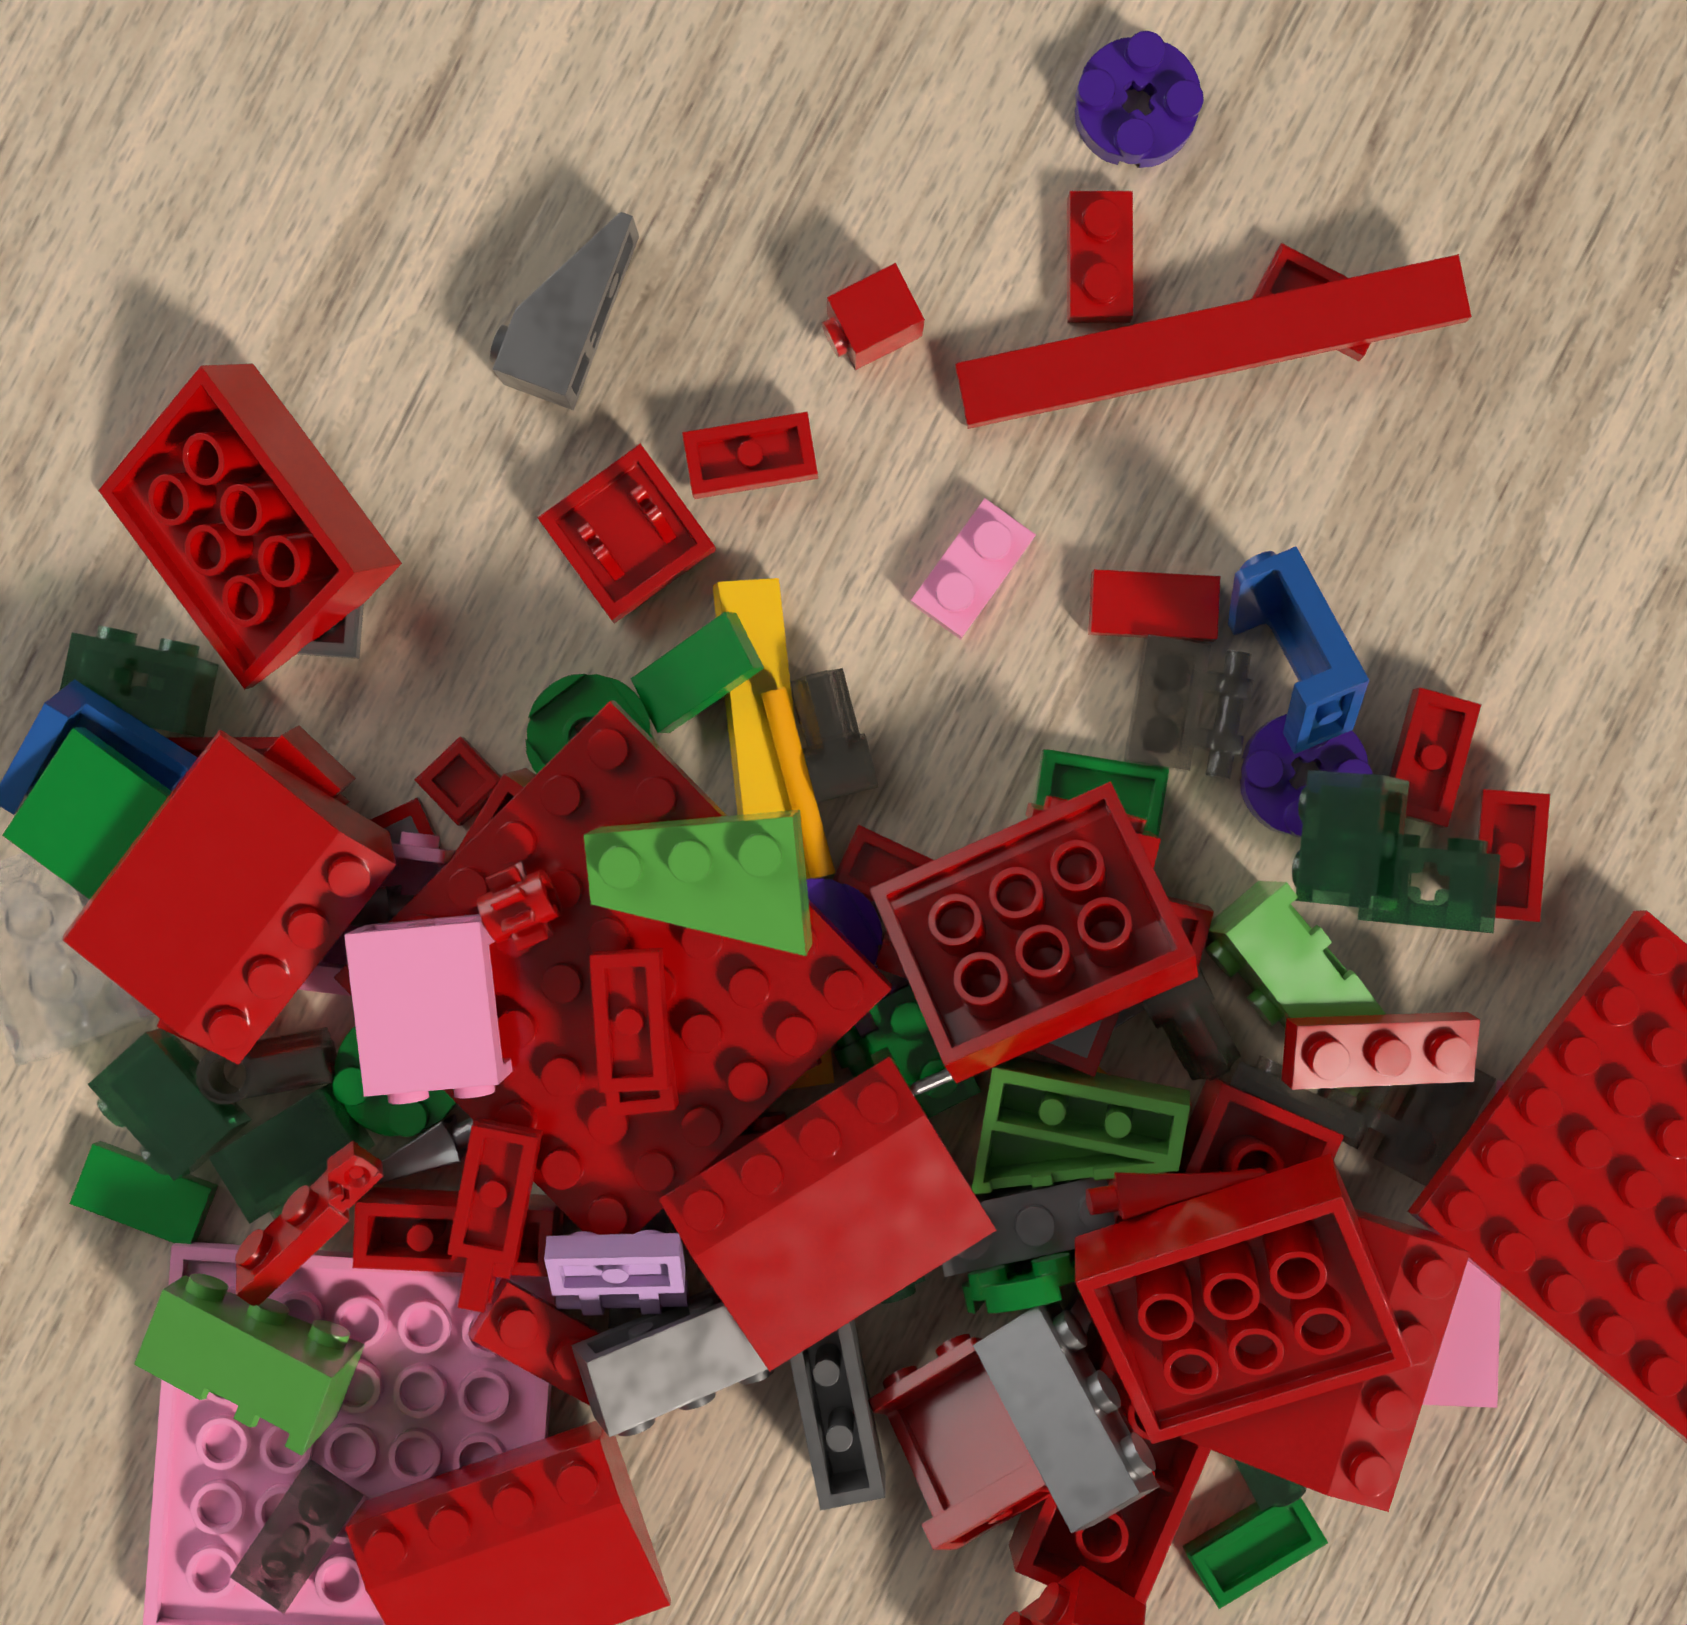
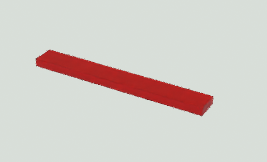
(1213, 341)

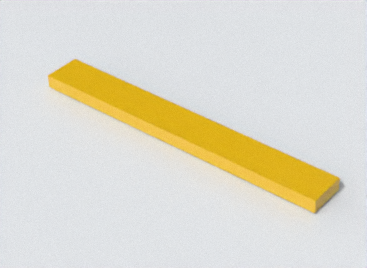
(754, 758)

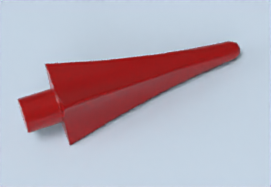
(1141, 1193)

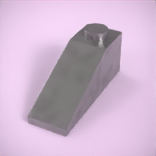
(563, 320)

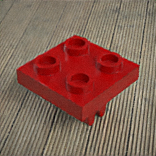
(627, 533)

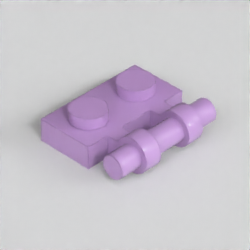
(617, 1271)

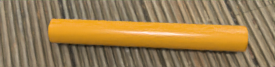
(798, 781)

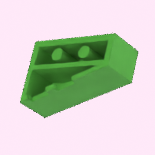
(708, 875)
(1284, 959)
(1066, 1125)
(251, 1356)

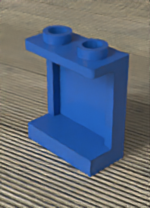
(1330, 677)
(82, 707)

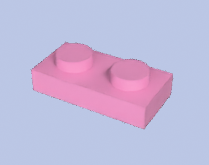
(972, 568)

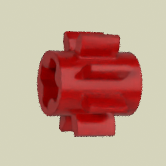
(519, 906)

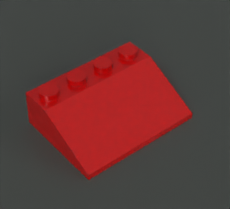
(247, 521)
(231, 897)
(1034, 932)
(827, 1214)
(1240, 1300)
(1358, 1435)
(513, 1541)

